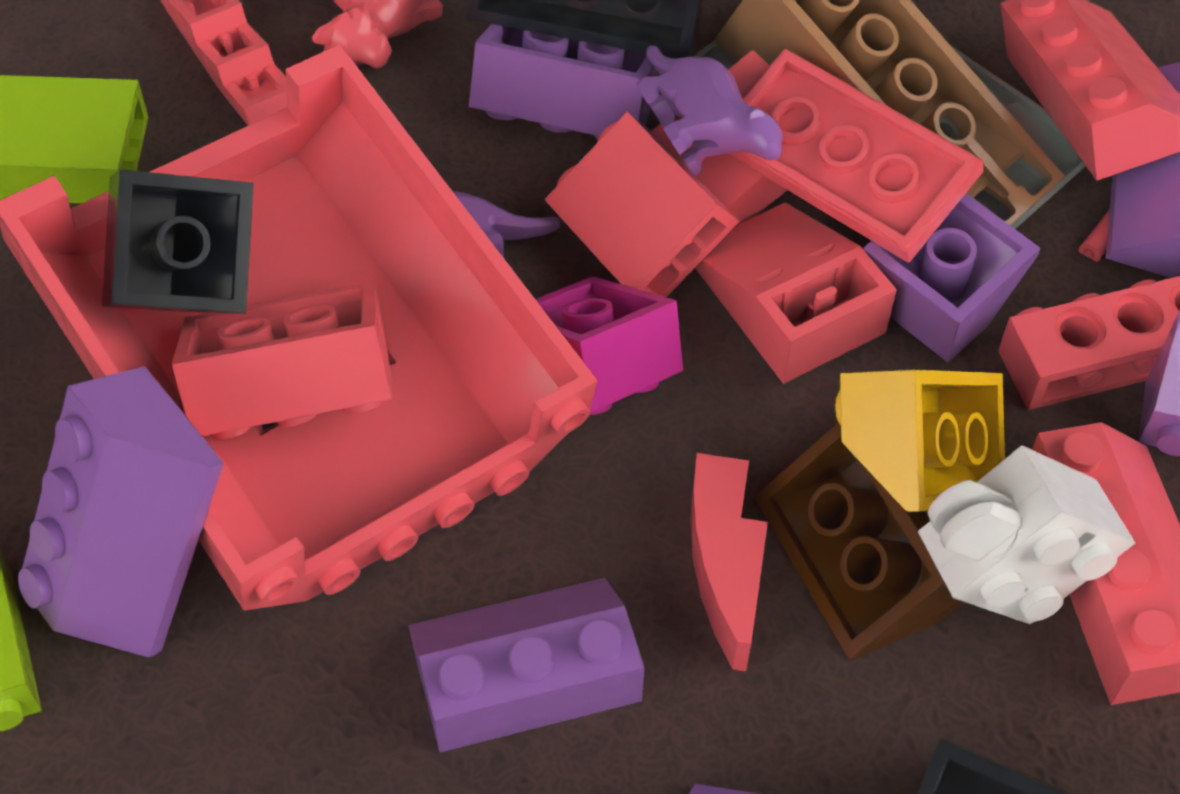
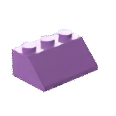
(557, 80)
(527, 663)

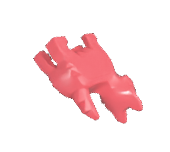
(369, 24)

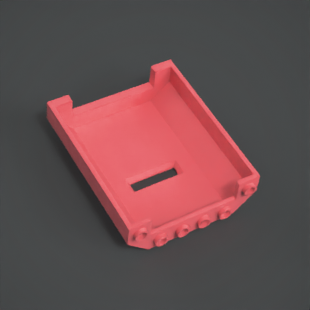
(471, 354)

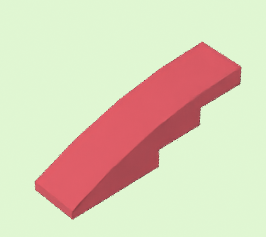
(232, 55)

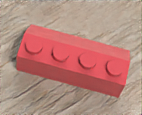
(1093, 83)
(1135, 607)

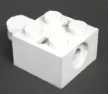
(1024, 536)

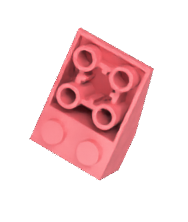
(798, 289)

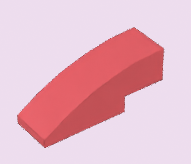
(726, 553)

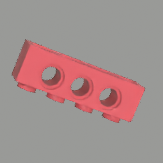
(1089, 342)

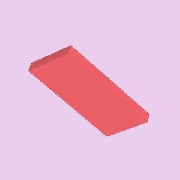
(858, 157)

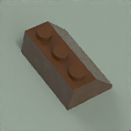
(855, 548)

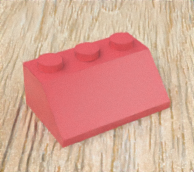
(283, 361)

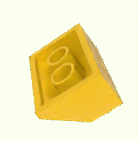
(922, 429)

